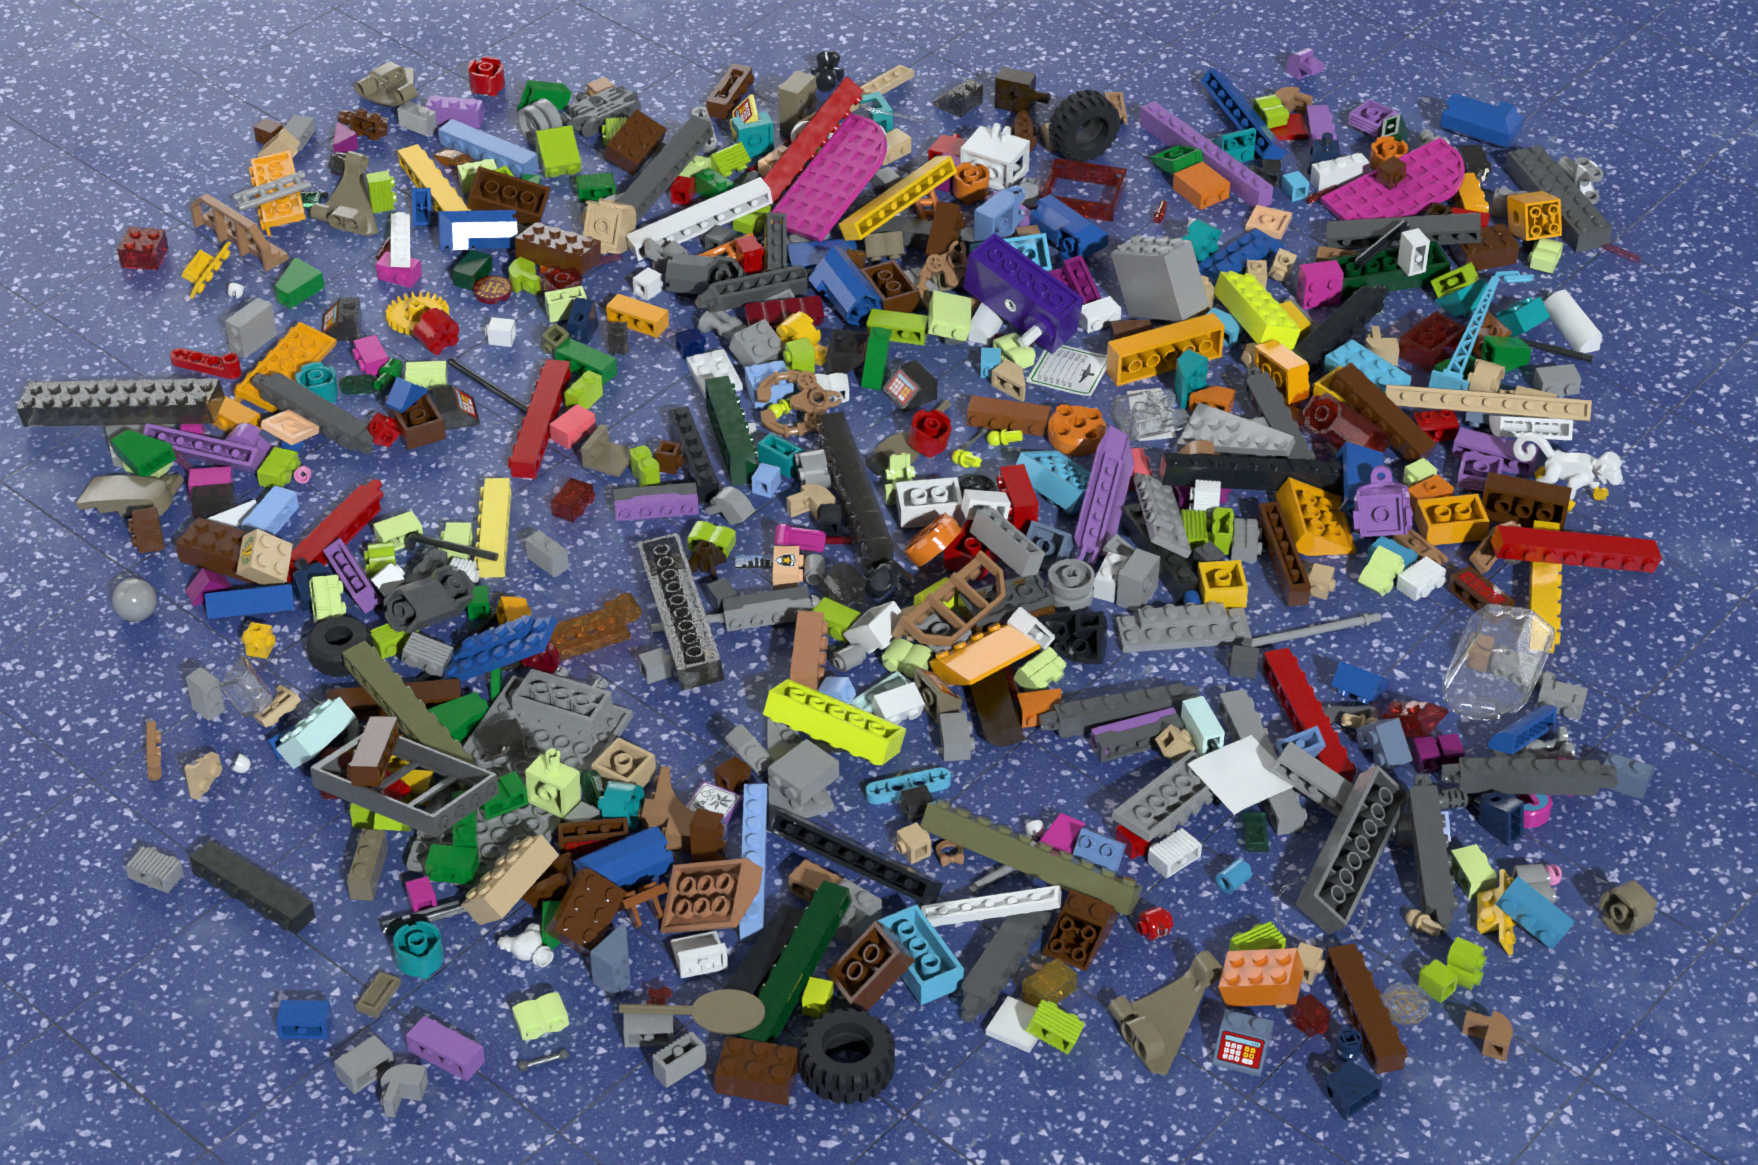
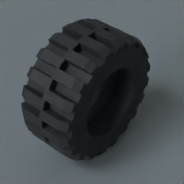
(1075, 112)
(847, 1080)

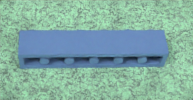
(486, 146)

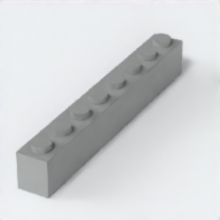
(1242, 721)

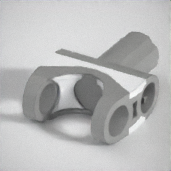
(1582, 175)

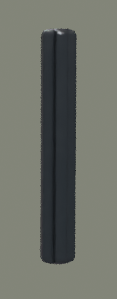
(1381, 244)
(427, 915)

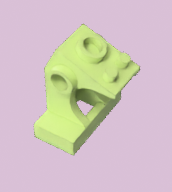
(898, 471)

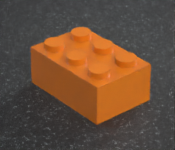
(1261, 977)

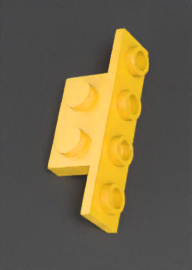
(202, 268)
(1492, 917)

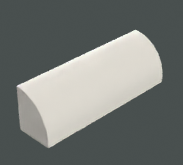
(1573, 322)
(984, 325)
(1515, 426)

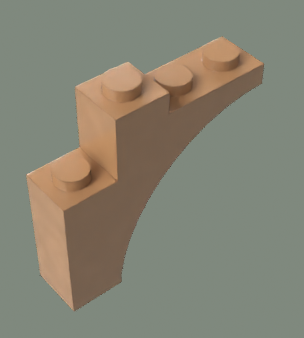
(667, 813)

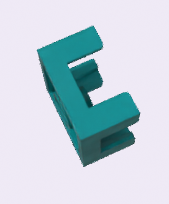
(880, 103)
(755, 136)

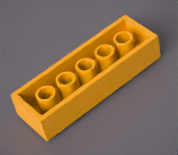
(1158, 349)

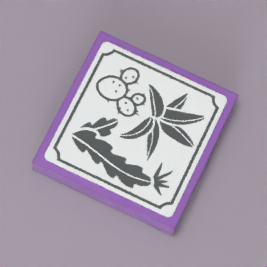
(715, 799)

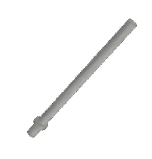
(1365, 620)

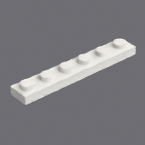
(400, 239)
(993, 906)

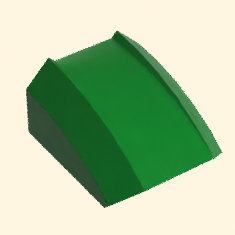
(1177, 158)

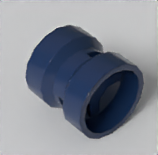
(1348, 1045)

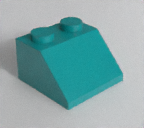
(1464, 299)

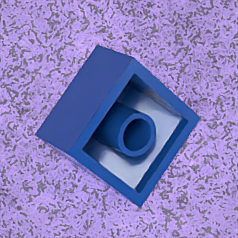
(1358, 682)

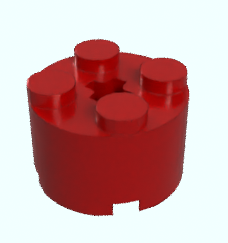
(486, 76)
(436, 330)
(929, 432)

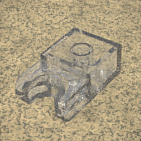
(1148, 414)

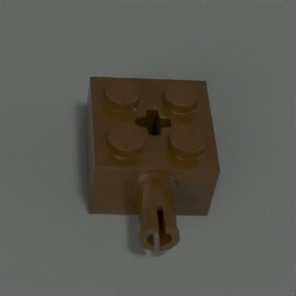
(1017, 90)

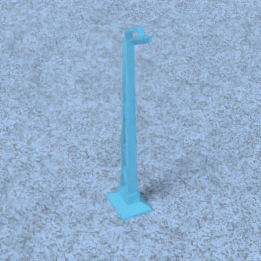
(1454, 380)

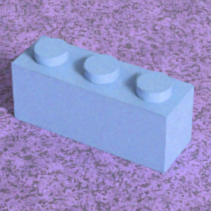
(272, 511)

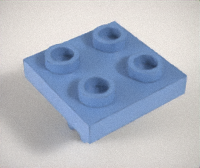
(1099, 849)

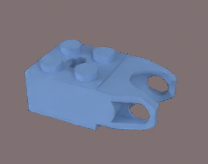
(999, 214)

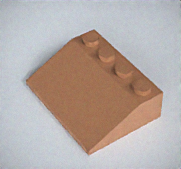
(710, 895)

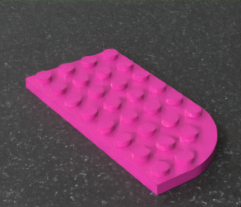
(1432, 176)
(834, 178)

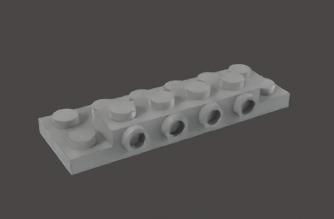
(1161, 514)
(1182, 627)
(1165, 801)

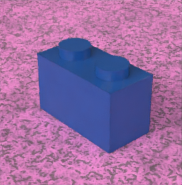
(304, 1019)

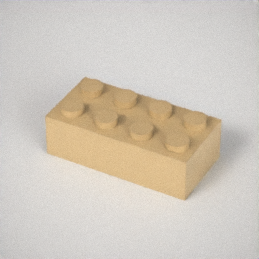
(509, 879)

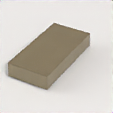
(378, 994)

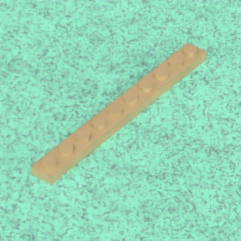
(881, 84)
(1490, 403)

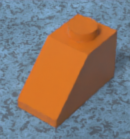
(1215, 396)
(1035, 703)

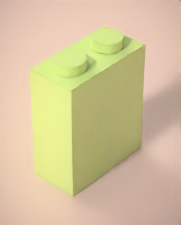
(949, 315)

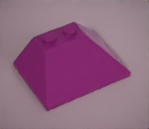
(1078, 278)

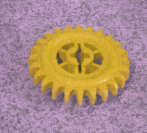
(407, 312)

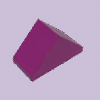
(344, 139)
(206, 582)

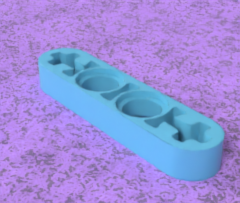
(906, 782)

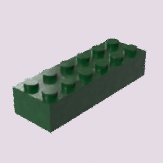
(1385, 271)
(731, 430)

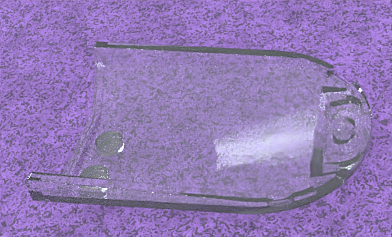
(1497, 662)

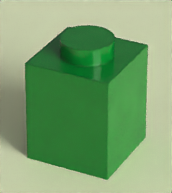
(480, 605)

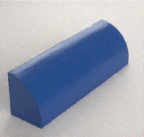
(249, 601)
(1524, 730)

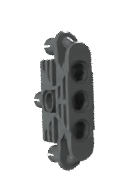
(591, 111)

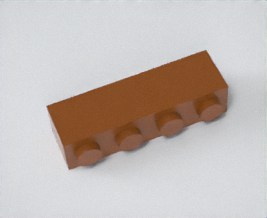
(1008, 415)

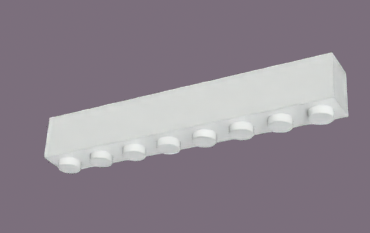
(702, 217)

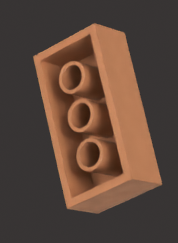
(809, 649)

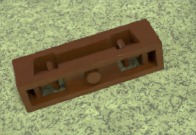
(730, 91)

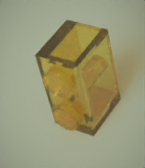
(1051, 983)

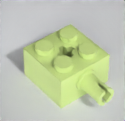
(553, 784)

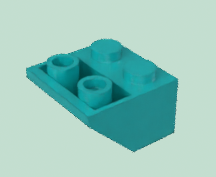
(1238, 144)
(1523, 316)
(1190, 376)
(779, 453)

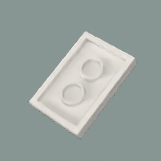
(710, 366)

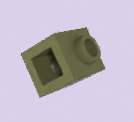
(553, 338)

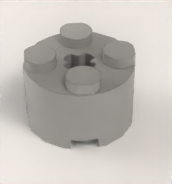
(813, 468)

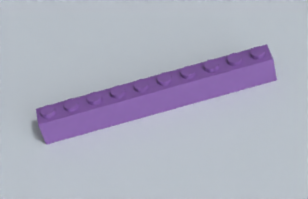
(1174, 131)

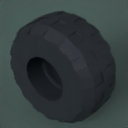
(331, 639)

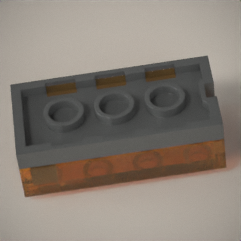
(1020, 592)

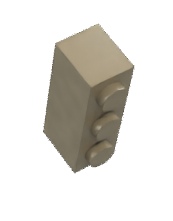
(367, 864)

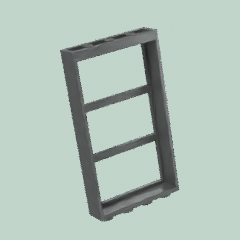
(329, 772)

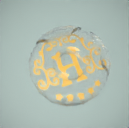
(1406, 1003)

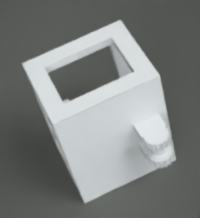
(999, 154)

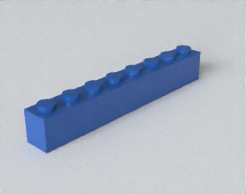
(1242, 114)

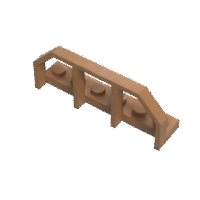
(237, 229)
(934, 604)

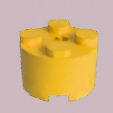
(798, 327)

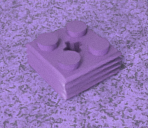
(1370, 117)
(1475, 469)

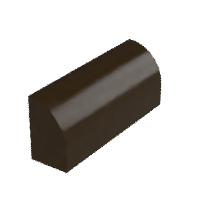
(997, 710)

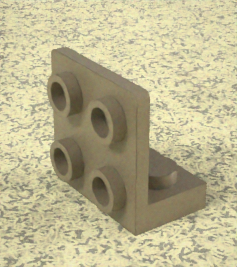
(604, 455)

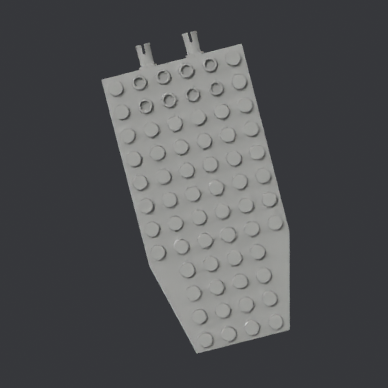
(553, 716)

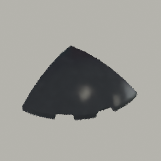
(1078, 635)

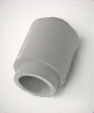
(814, 569)
(849, 657)

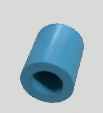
(1233, 876)

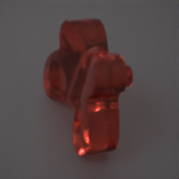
(660, 996)

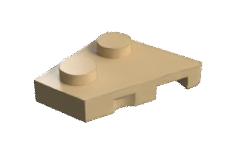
(282, 704)
(202, 774)

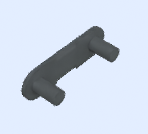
(1336, 712)

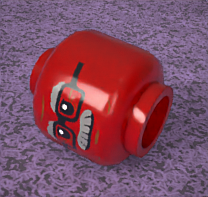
(1154, 923)

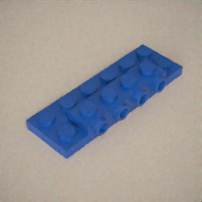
(1234, 257)
(500, 647)

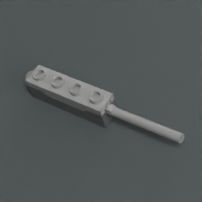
(761, 609)

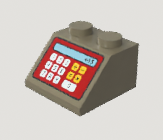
(936, 694)

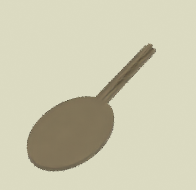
(898, 443)
(717, 1011)

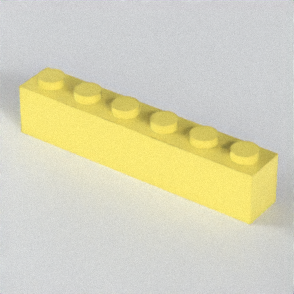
(494, 525)

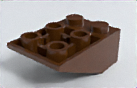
(1080, 930)

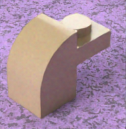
(1384, 347)
(809, 500)

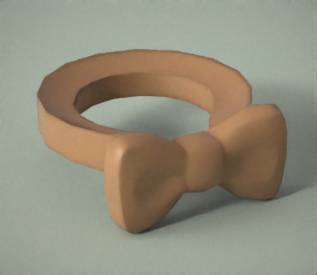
(944, 858)

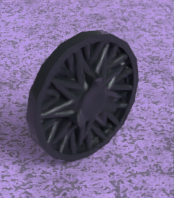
(976, 482)

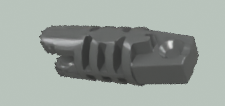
(1455, 798)

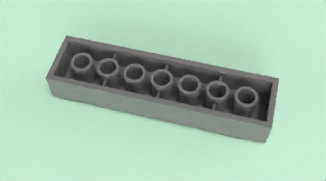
(1581, 222)
(1352, 850)

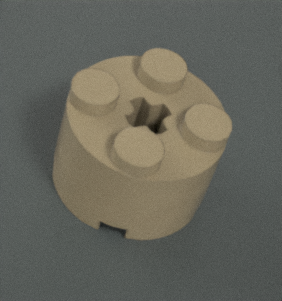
(1627, 908)

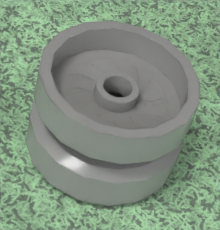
(537, 117)
(1071, 584)

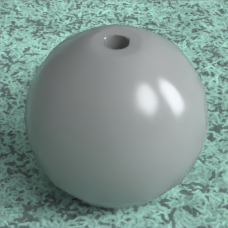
(134, 600)

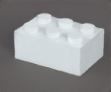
(926, 500)

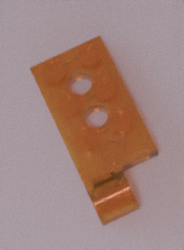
(606, 623)

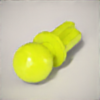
(782, 407)
(996, 438)
(965, 459)

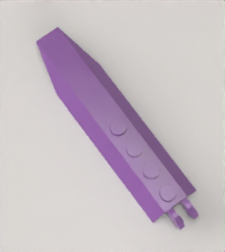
(1104, 495)

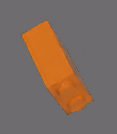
(1201, 185)

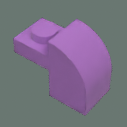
(1304, 64)
(248, 435)

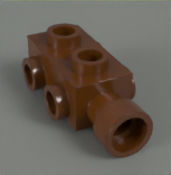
(365, 123)
(1024, 128)

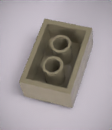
(796, 100)

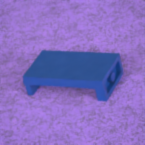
(810, 253)
(1357, 469)

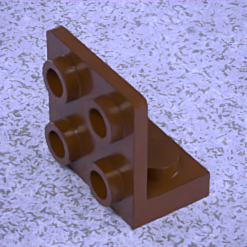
(552, 883)

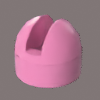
(299, 478)
(1554, 869)

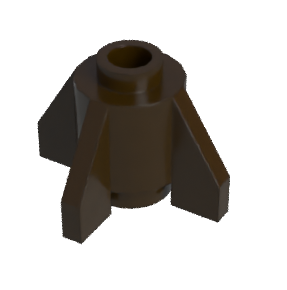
(706, 558)

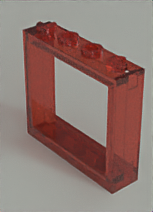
(1092, 174)

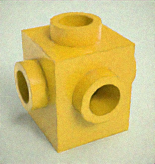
(258, 640)

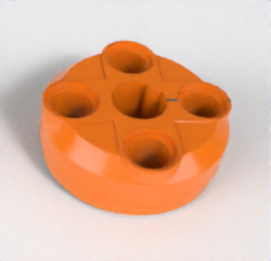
(1076, 429)
(932, 540)

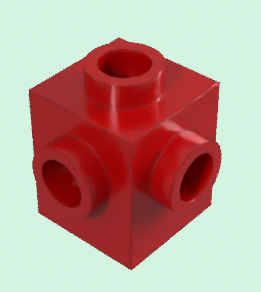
(383, 429)

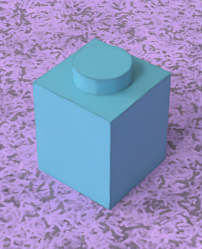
(1295, 186)
(989, 360)

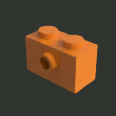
(1430, 488)

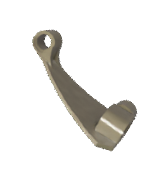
(388, 85)

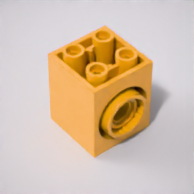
(1534, 215)

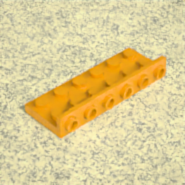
(282, 210)
(295, 350)

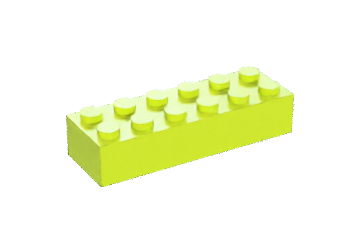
(1256, 309)
(834, 722)

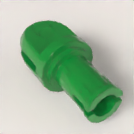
(388, 373)

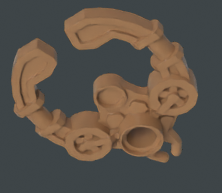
(952, 273)
(803, 401)

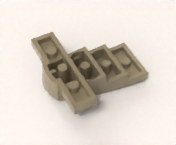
(129, 493)

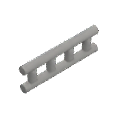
(264, 197)

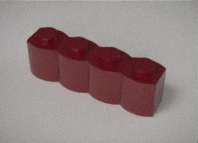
(778, 310)

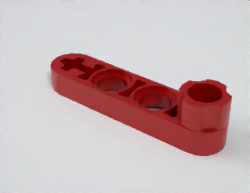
(227, 367)

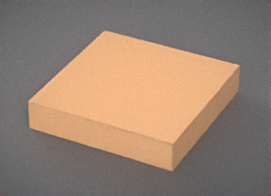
(1269, 220)
(290, 427)

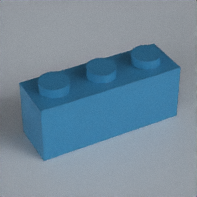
(1534, 912)

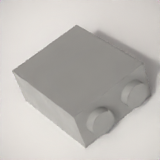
(251, 327)
(803, 772)

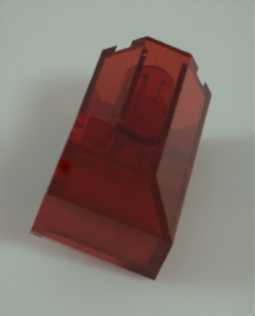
(1340, 423)

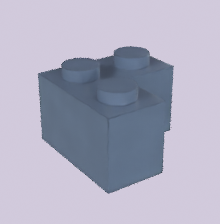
(1387, 742)

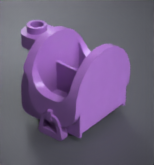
(1382, 506)

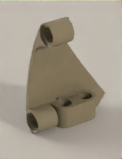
(349, 204)
(1161, 1020)

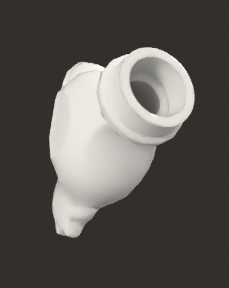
(528, 946)

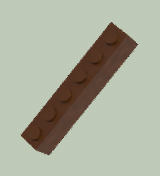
(1379, 409)
(1283, 554)
(430, 692)
(1366, 1008)

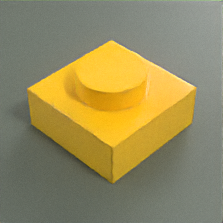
(820, 354)

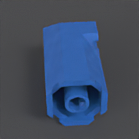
(1482, 121)
(1067, 228)
(477, 229)
(845, 286)
(630, 859)

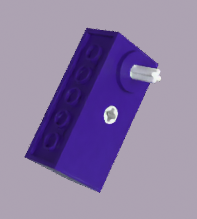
(1023, 294)

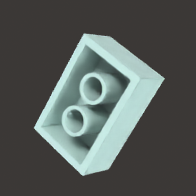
(315, 732)

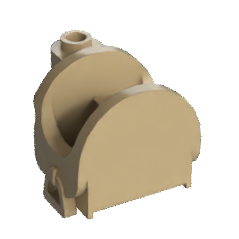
(609, 223)

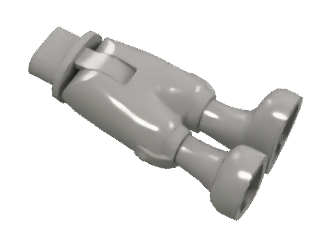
(720, 320)
(1551, 749)

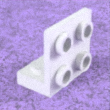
(699, 954)

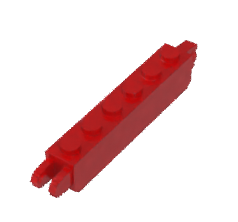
(342, 523)

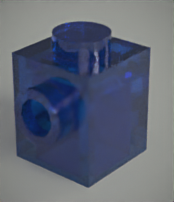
(690, 342)

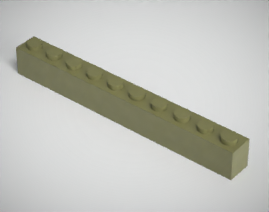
(400, 702)
(1029, 856)

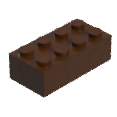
(505, 192)
(558, 247)
(1524, 500)
(212, 547)

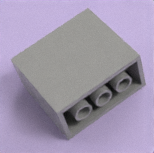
(1159, 278)

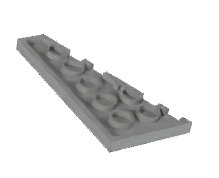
(1234, 433)
(781, 741)

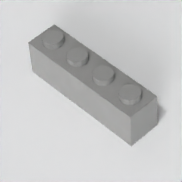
(1007, 542)
(1312, 778)

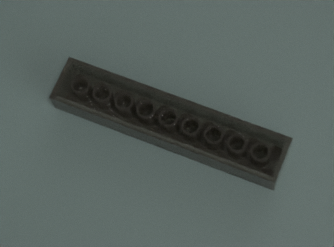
(121, 402)
(854, 491)
(680, 612)

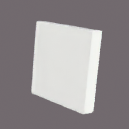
(1010, 1024)

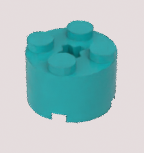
(1203, 239)
(319, 380)
(622, 801)
(418, 949)

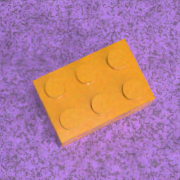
(1285, 368)
(1451, 519)

